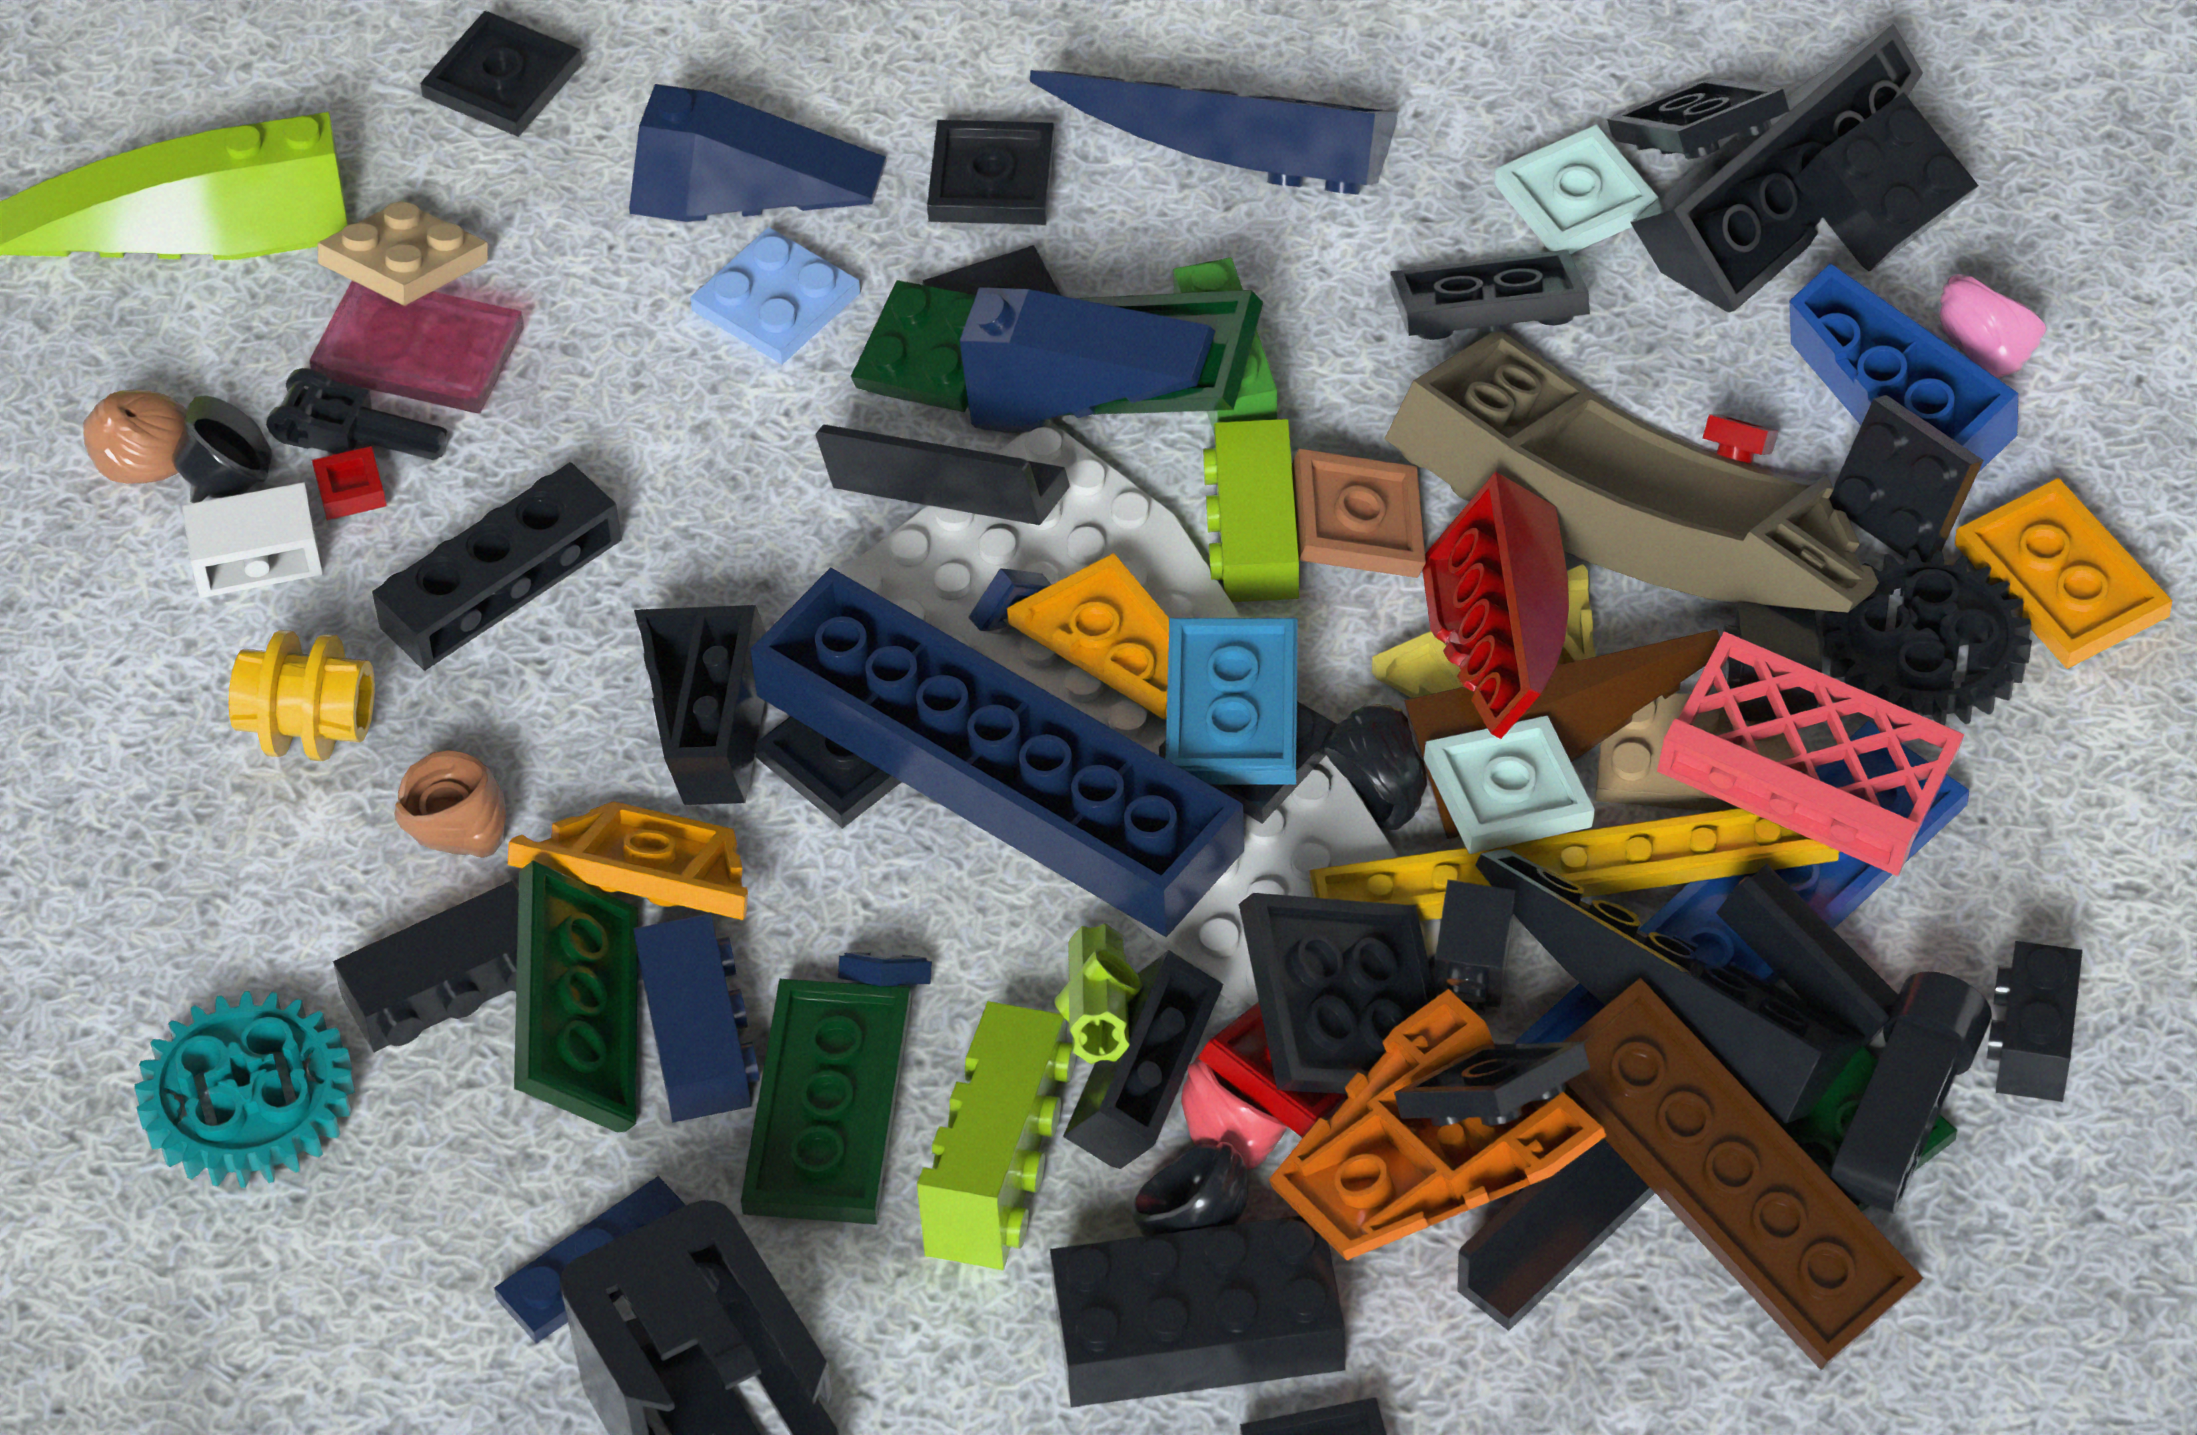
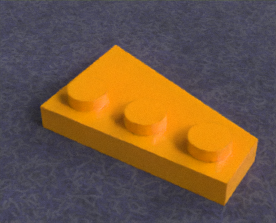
(1104, 627)

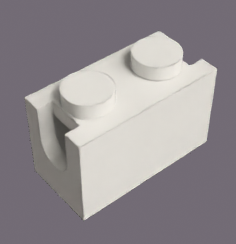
(251, 540)

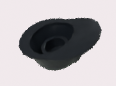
(220, 450)

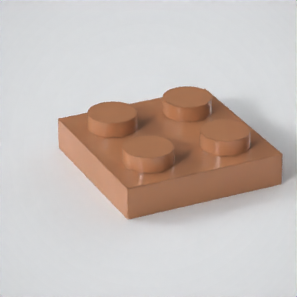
(1358, 513)

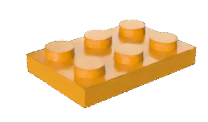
(2067, 571)

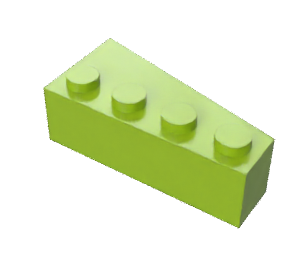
(994, 1136)

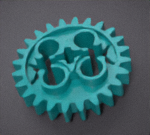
(244, 1089)

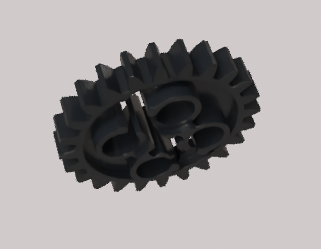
(1937, 615)

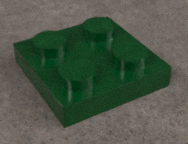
(917, 347)

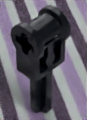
(341, 414)

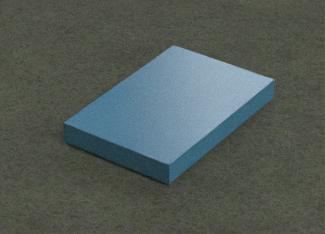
(1233, 699)

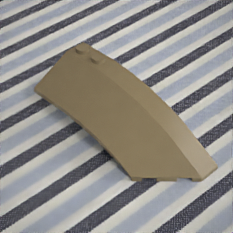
(1628, 489)

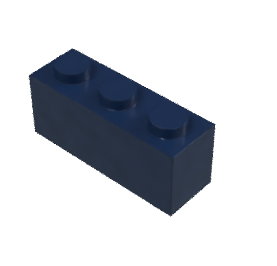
(696, 1017)

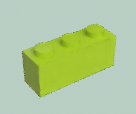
(1252, 511)

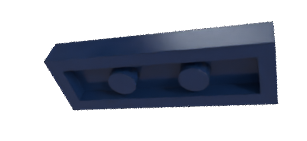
(534, 1291)

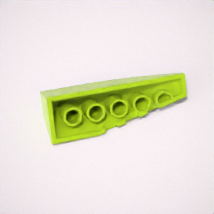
(200, 193)

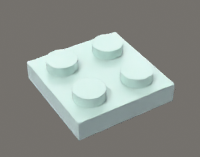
(1575, 190)
(1509, 786)

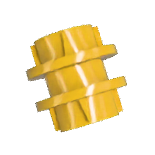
(301, 695)

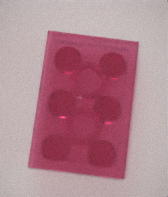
(426, 351)

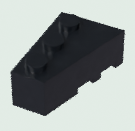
(705, 696)

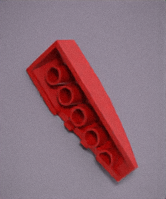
(1500, 598)

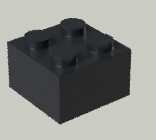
(1885, 182)

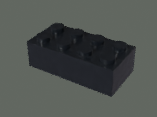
(1196, 1310)

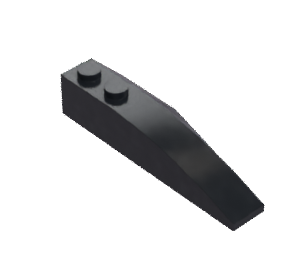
(1740, 210)
(1756, 1030)

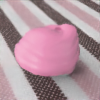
(1989, 326)

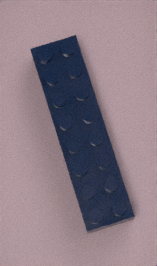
(999, 751)

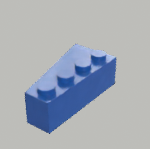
(1874, 350)

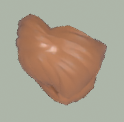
(134, 435)
(452, 805)

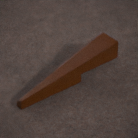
(1582, 699)

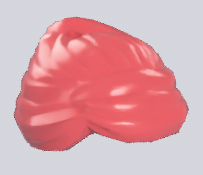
(1223, 1113)

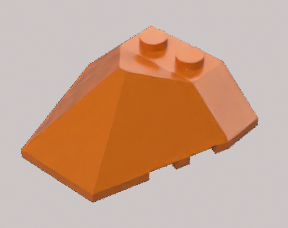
(1387, 1176)

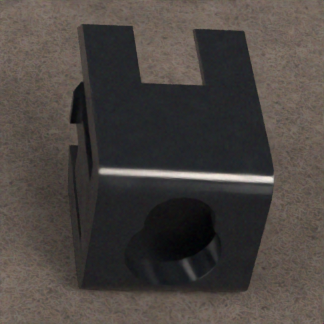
(691, 1330)

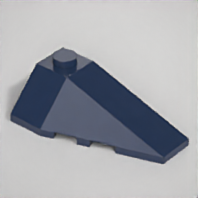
(722, 156)
(1058, 355)

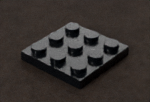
(1332, 983)

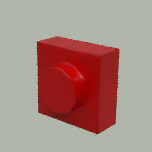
(1739, 438)
(349, 483)

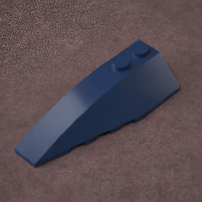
(1251, 132)

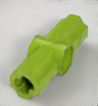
(1098, 993)

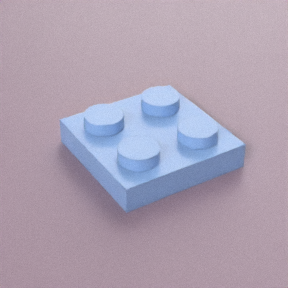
(775, 295)

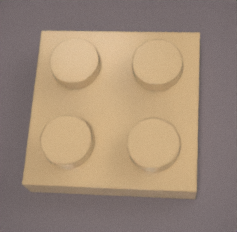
(402, 252)

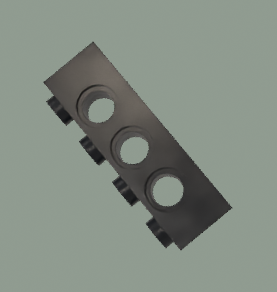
(497, 565)

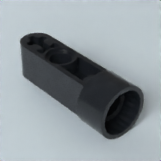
(1928, 1043)

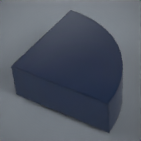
(1004, 591)
(884, 971)

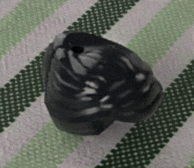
(1380, 761)
(1194, 1192)

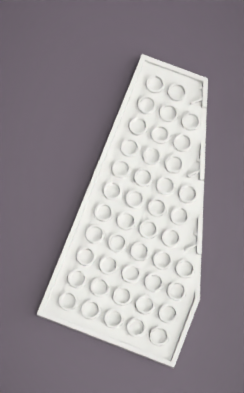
(947, 559)

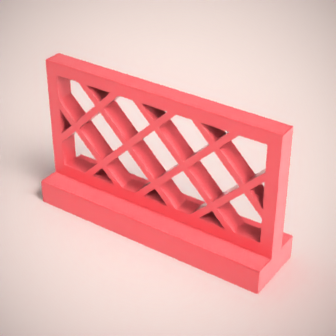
(1778, 788)

